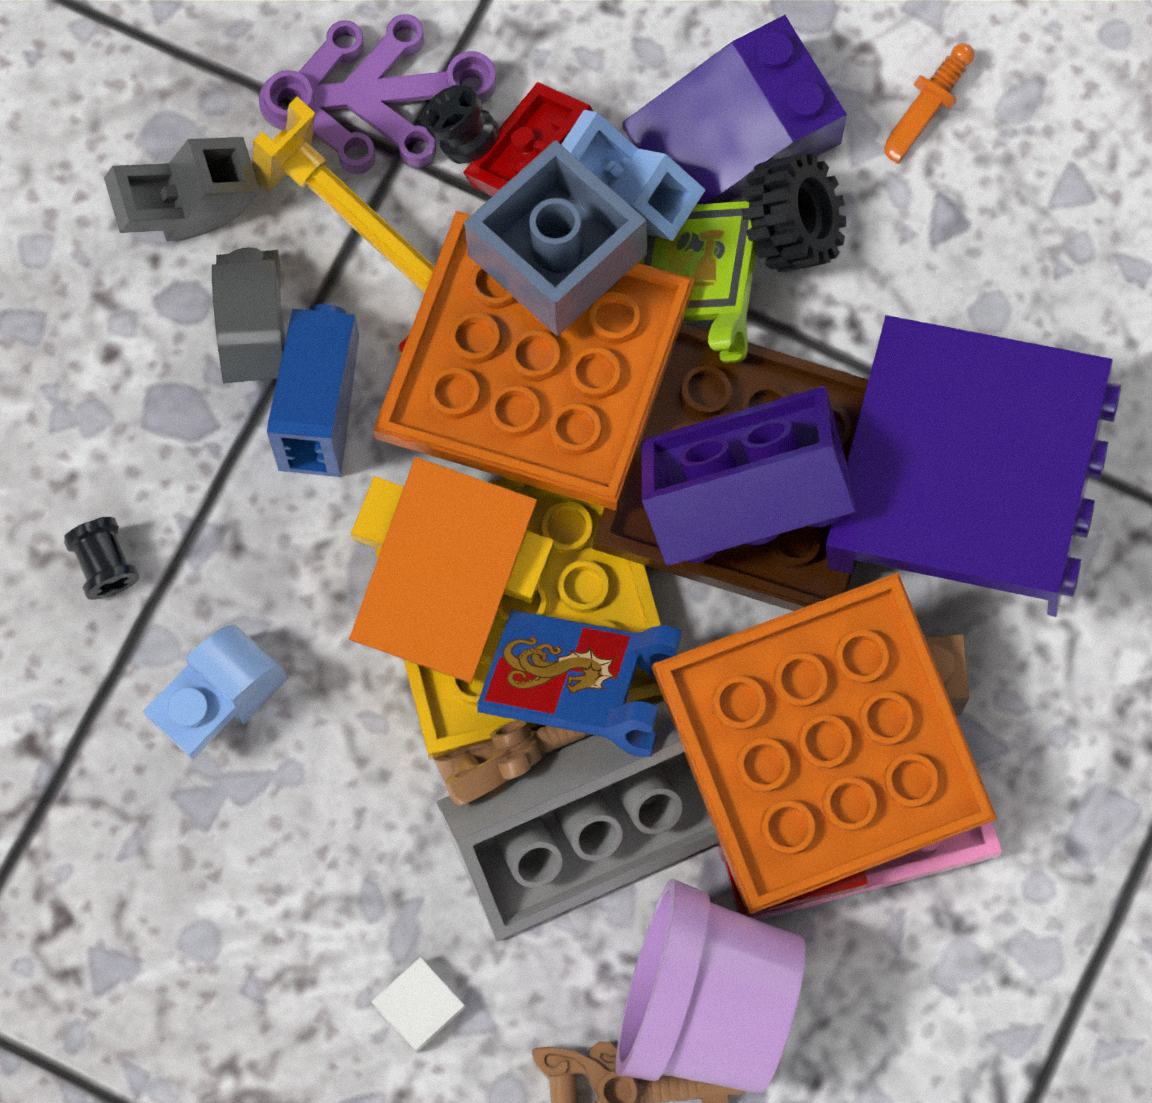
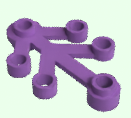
(367, 91)

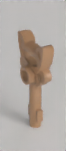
(507, 756)
(563, 1065)

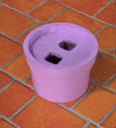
(709, 995)

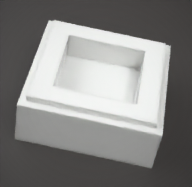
(418, 1005)

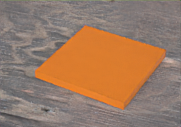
(516, 400)
(823, 743)

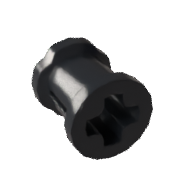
(101, 558)

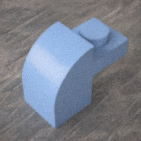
(640, 177)
(222, 681)

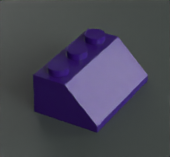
(745, 477)

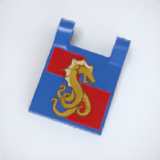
(576, 677)

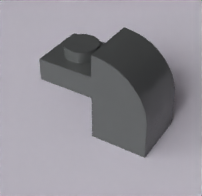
(189, 196)
(248, 314)

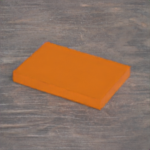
(443, 570)

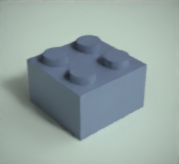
(556, 237)

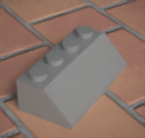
(578, 827)

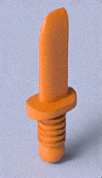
(932, 96)

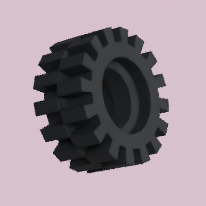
(794, 212)

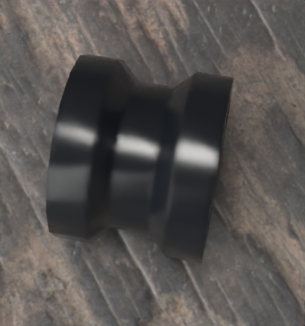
(460, 124)

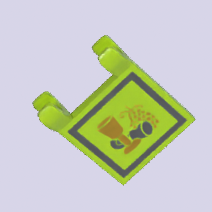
(721, 261)

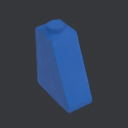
(314, 391)

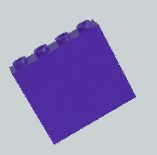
(975, 460)

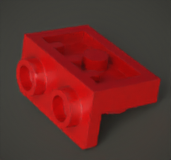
(529, 130)

